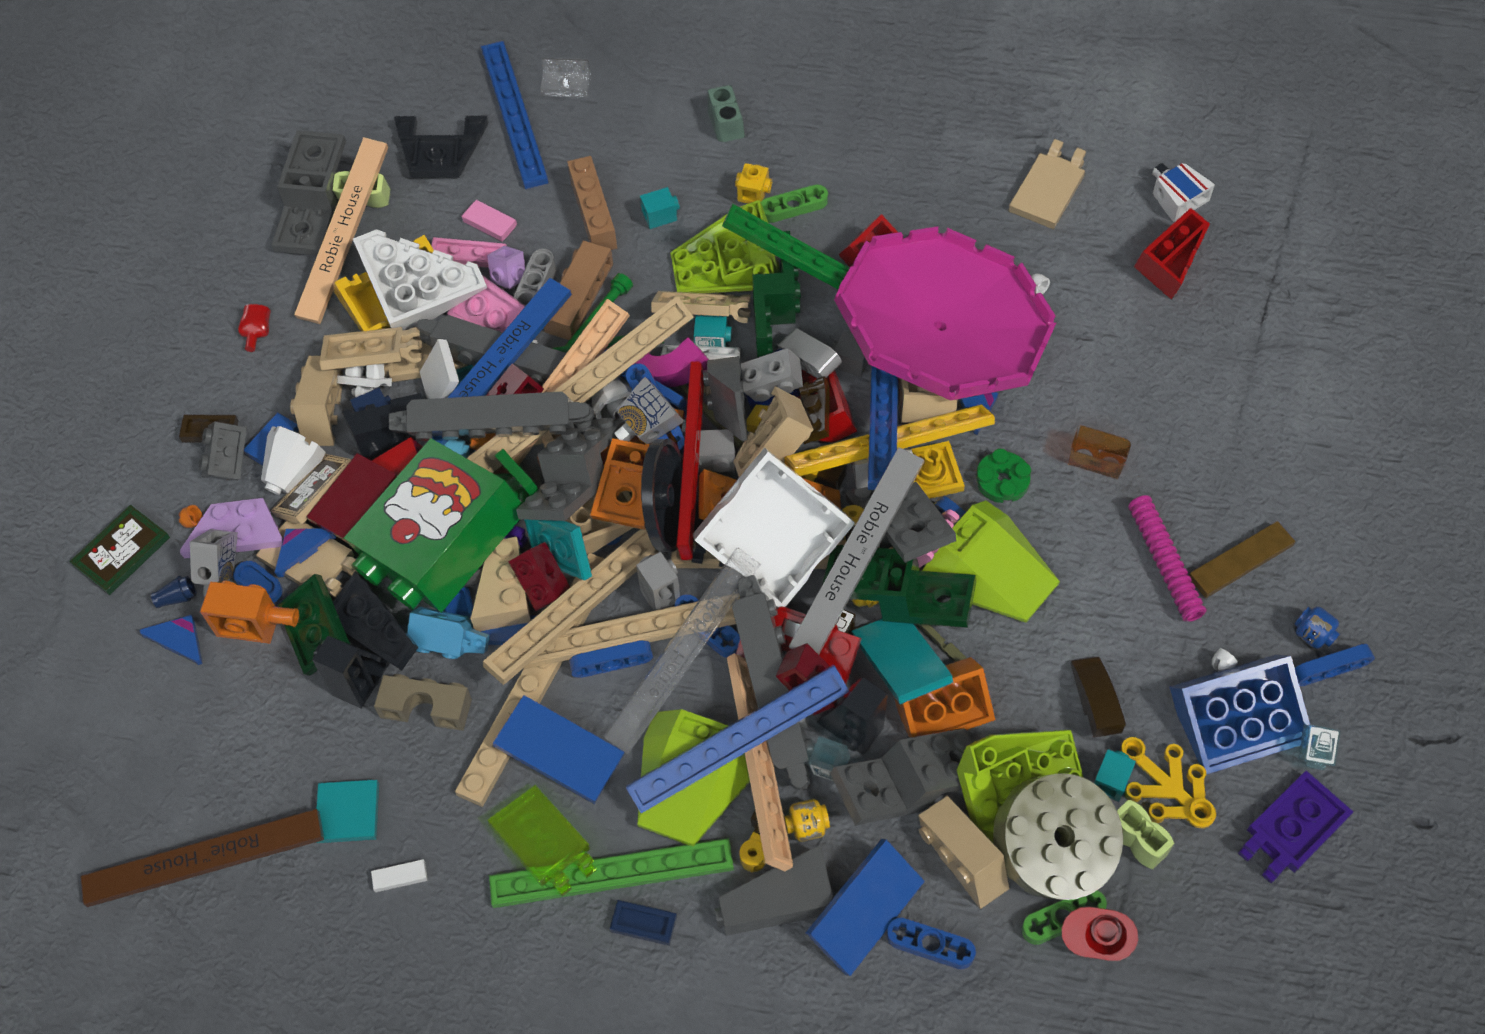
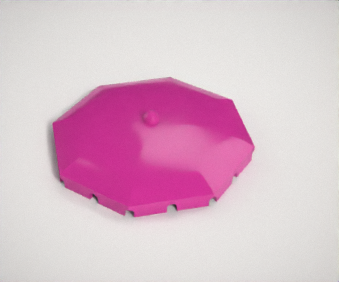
(945, 313)

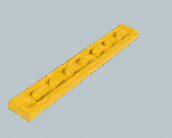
(907, 436)

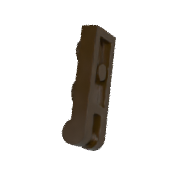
(816, 407)

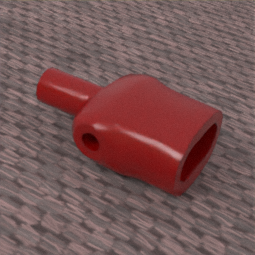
(254, 324)

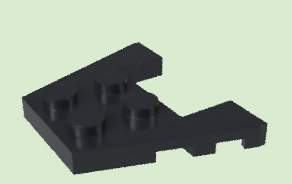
(438, 154)

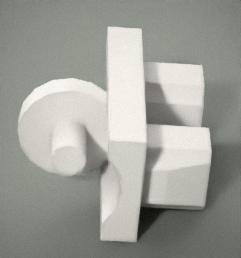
(373, 378)

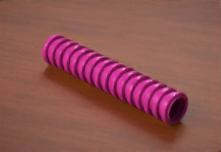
(1167, 558)

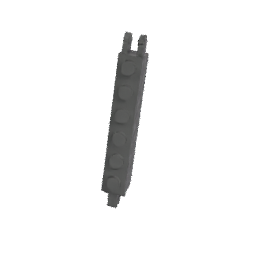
(471, 341)
(489, 415)
(764, 655)

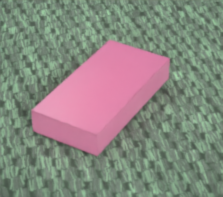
(489, 220)

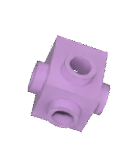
(506, 266)

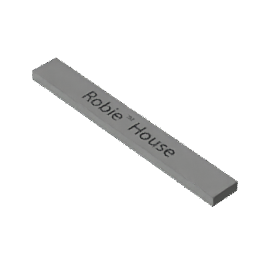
(858, 550)

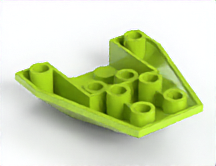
(721, 259)
(1006, 566)
(1003, 761)
(698, 806)

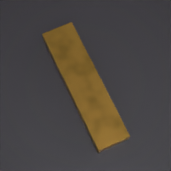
(1241, 559)

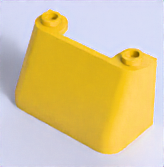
(361, 299)

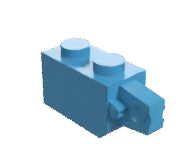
(445, 633)

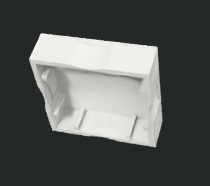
(777, 523)

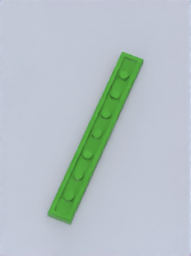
(617, 873)

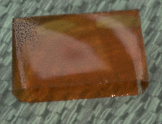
(1094, 441)

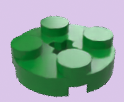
(1003, 462)

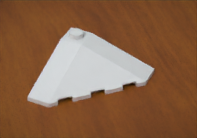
(413, 281)

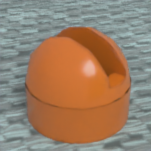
(190, 512)

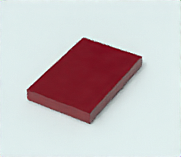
(350, 496)

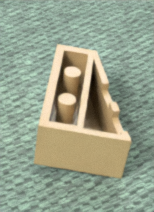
(316, 402)
(780, 430)
(499, 594)
(965, 851)

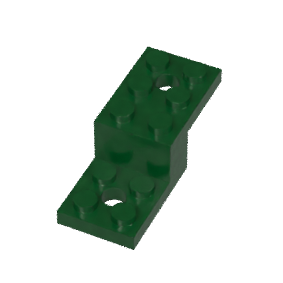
(774, 303)
(911, 594)

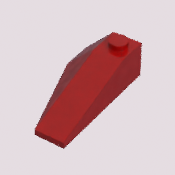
(840, 416)

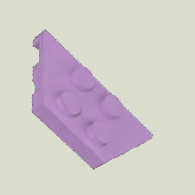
(247, 517)

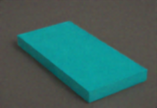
(902, 659)

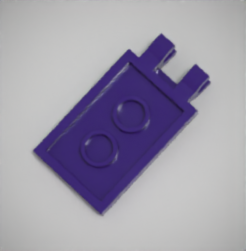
(1295, 825)

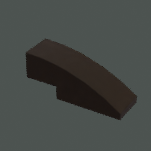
(1098, 697)

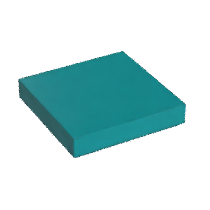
(348, 810)

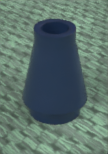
(175, 592)

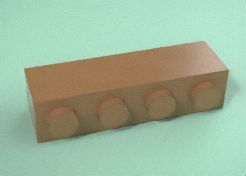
(592, 202)
(584, 279)

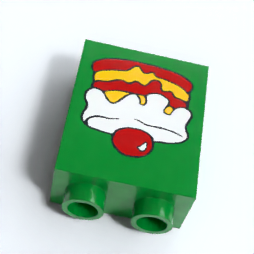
(433, 527)

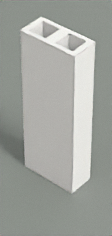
(399, 875)

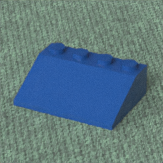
(1242, 712)

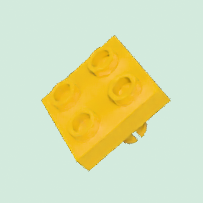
(940, 470)

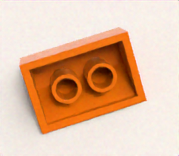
(951, 707)

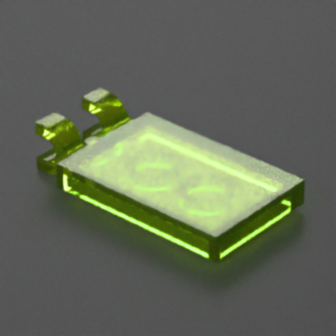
(542, 839)

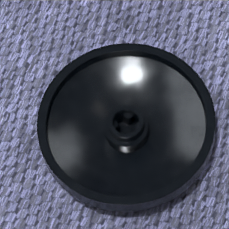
(662, 493)

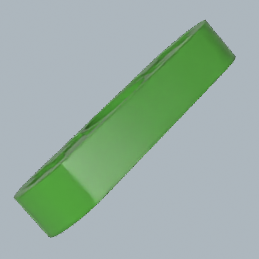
(799, 195)
(1040, 918)

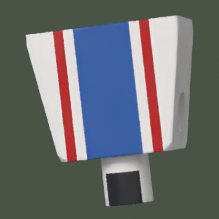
(1180, 189)

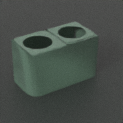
(725, 128)

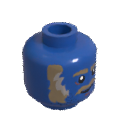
(1317, 627)

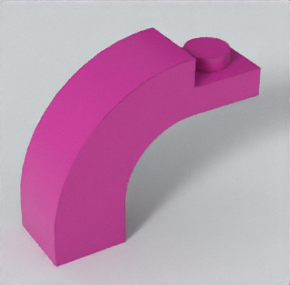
(674, 367)

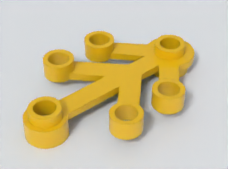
(1170, 787)

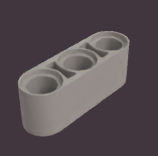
(538, 271)
(814, 355)

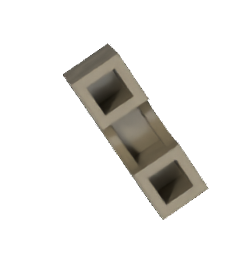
(401, 694)

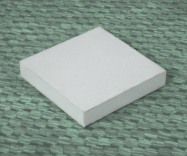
(439, 372)

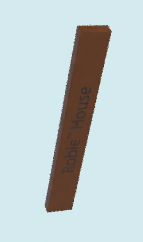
(201, 858)

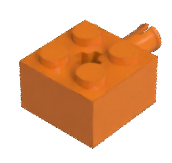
(244, 612)

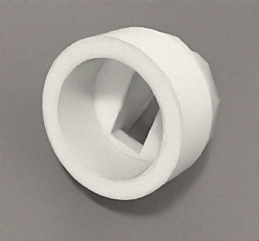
(1042, 283)
(1223, 660)

